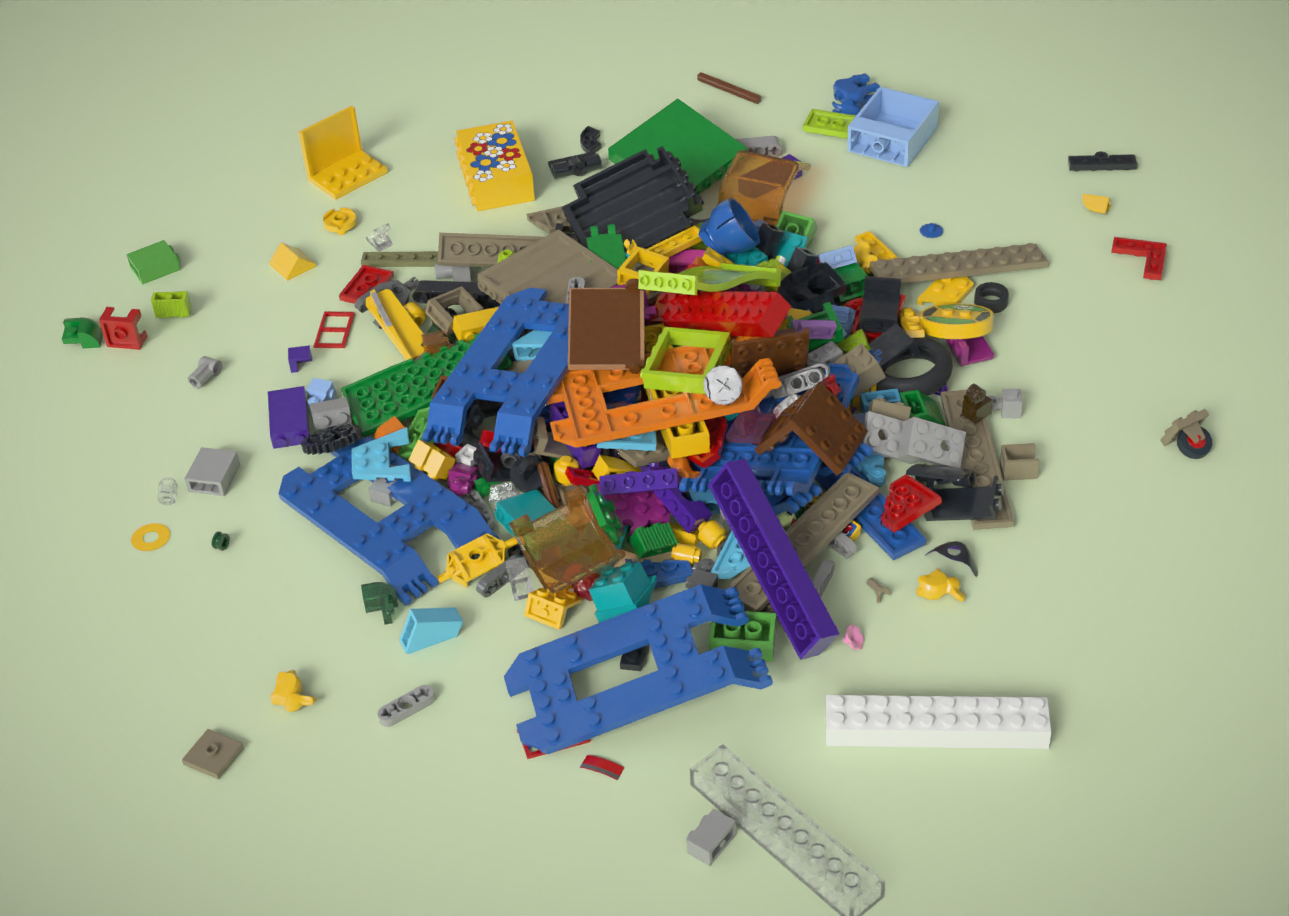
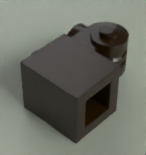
(976, 404)

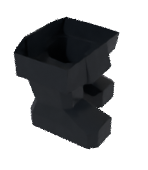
(812, 287)

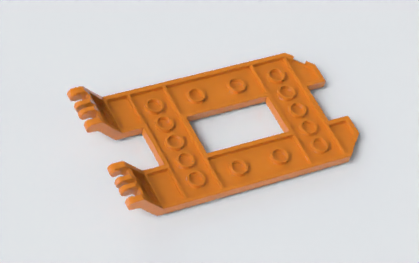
(592, 423)

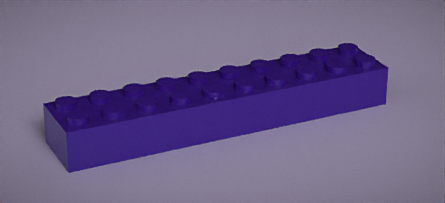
(773, 559)

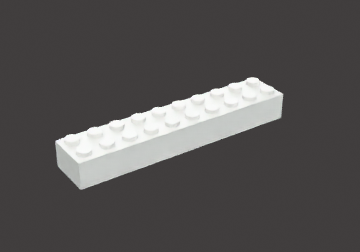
(937, 721)

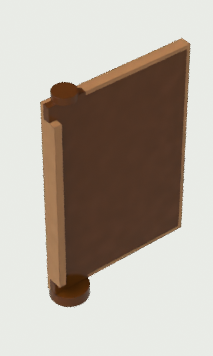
(606, 328)

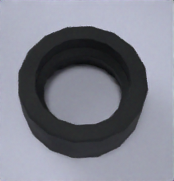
(992, 289)

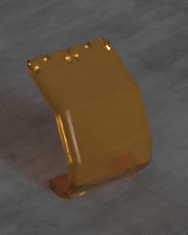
(760, 183)
(566, 544)

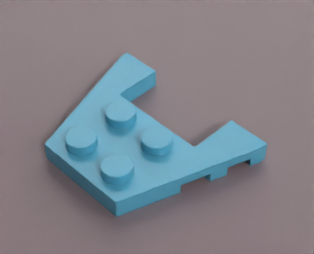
(373, 458)

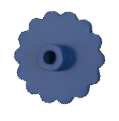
(931, 230)

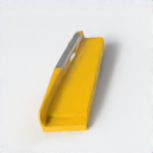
(396, 323)

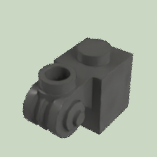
(702, 574)

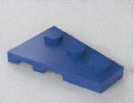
(667, 571)

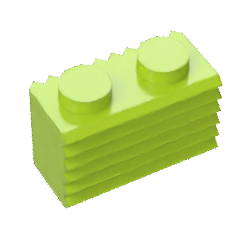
(171, 304)

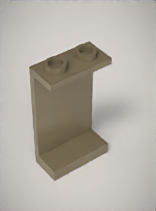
(546, 445)

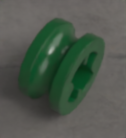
(220, 541)

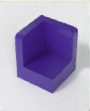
(298, 355)

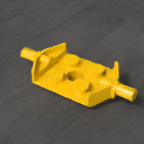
(464, 569)

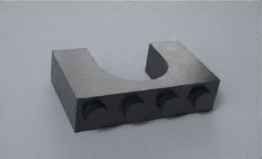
(769, 241)

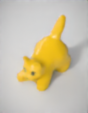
(864, 256)

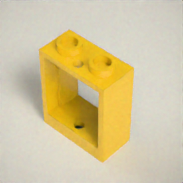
(645, 257)

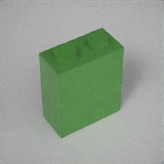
(153, 261)

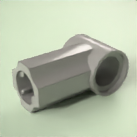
(206, 368)

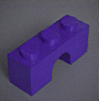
(687, 513)

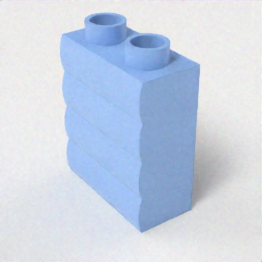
(893, 126)

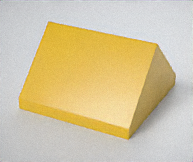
(290, 261)

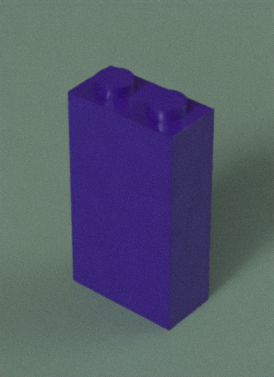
(288, 416)

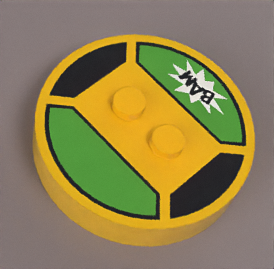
(956, 321)

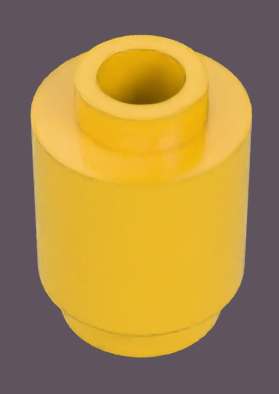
(687, 552)

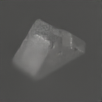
(379, 238)
(519, 578)

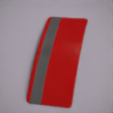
(602, 766)

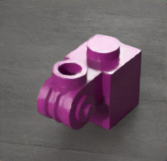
(462, 479)

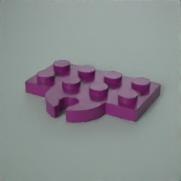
(639, 509)

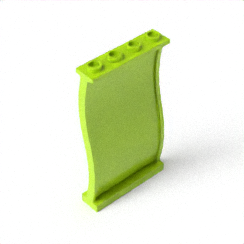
(709, 278)

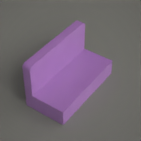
(817, 328)

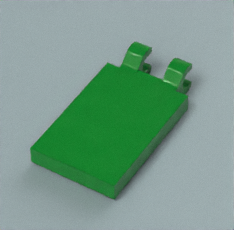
(607, 246)

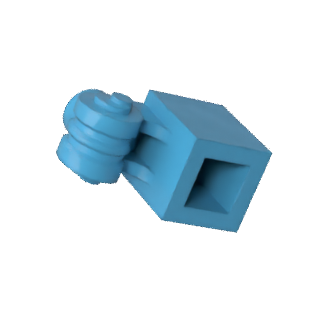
(873, 469)

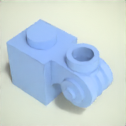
(320, 390)

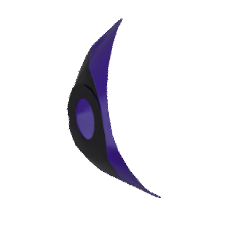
(964, 556)

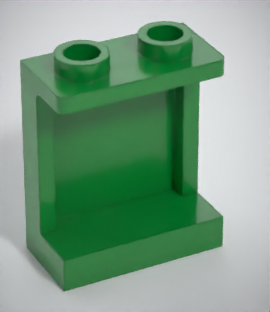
(827, 314)

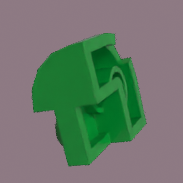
(82, 331)

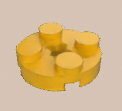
(339, 221)

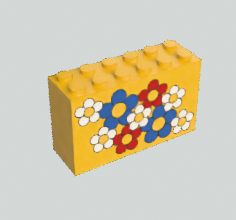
(494, 166)

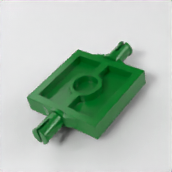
(605, 514)

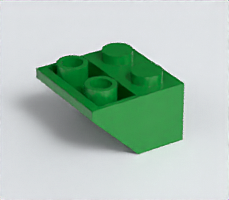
(854, 279)
(922, 406)

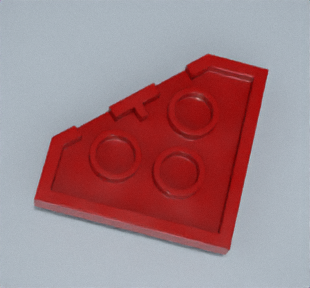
(717, 430)
(907, 503)

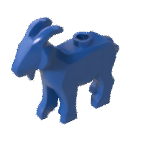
(852, 93)

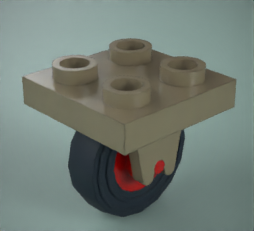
(1190, 436)

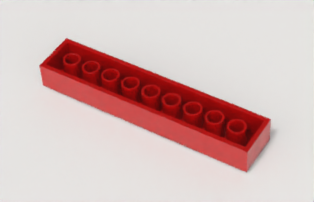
(733, 312)

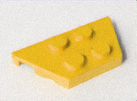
(947, 291)

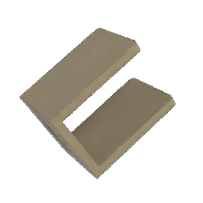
(1018, 462)

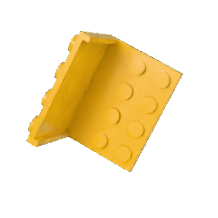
(336, 156)

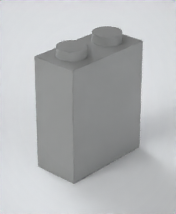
(212, 471)

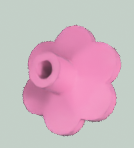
(853, 637)

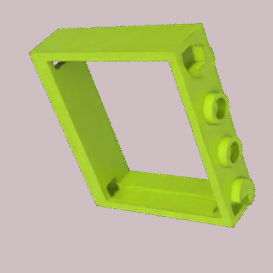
(684, 337)

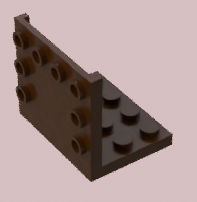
(785, 349)
(821, 424)

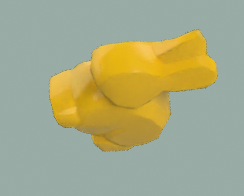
(937, 585)
(288, 692)

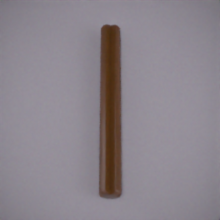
(729, 88)

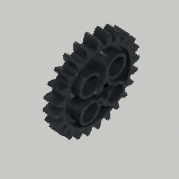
(331, 439)

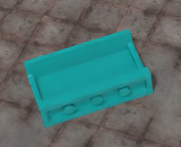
(528, 503)

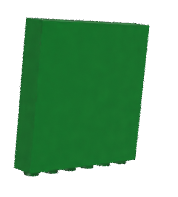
(698, 143)

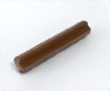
(548, 484)

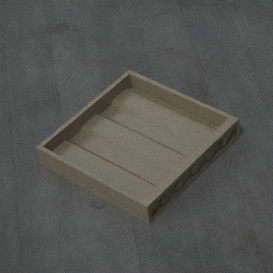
(547, 266)

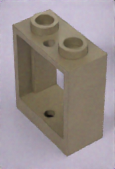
(436, 307)

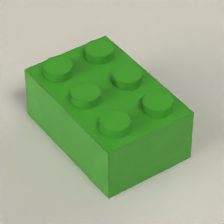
(756, 633)

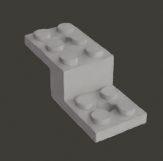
(914, 440)

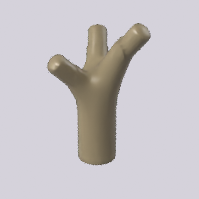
(878, 588)

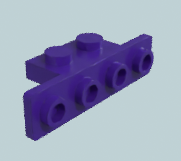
(639, 481)

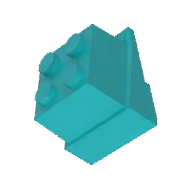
(621, 590)

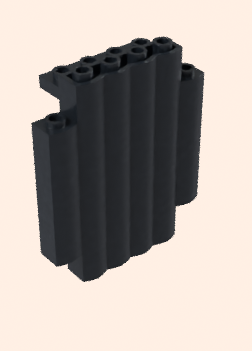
(638, 195)

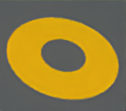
(163, 536)

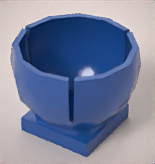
(729, 229)

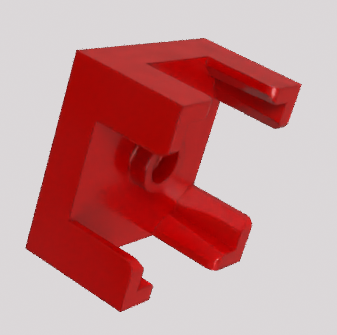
(122, 331)

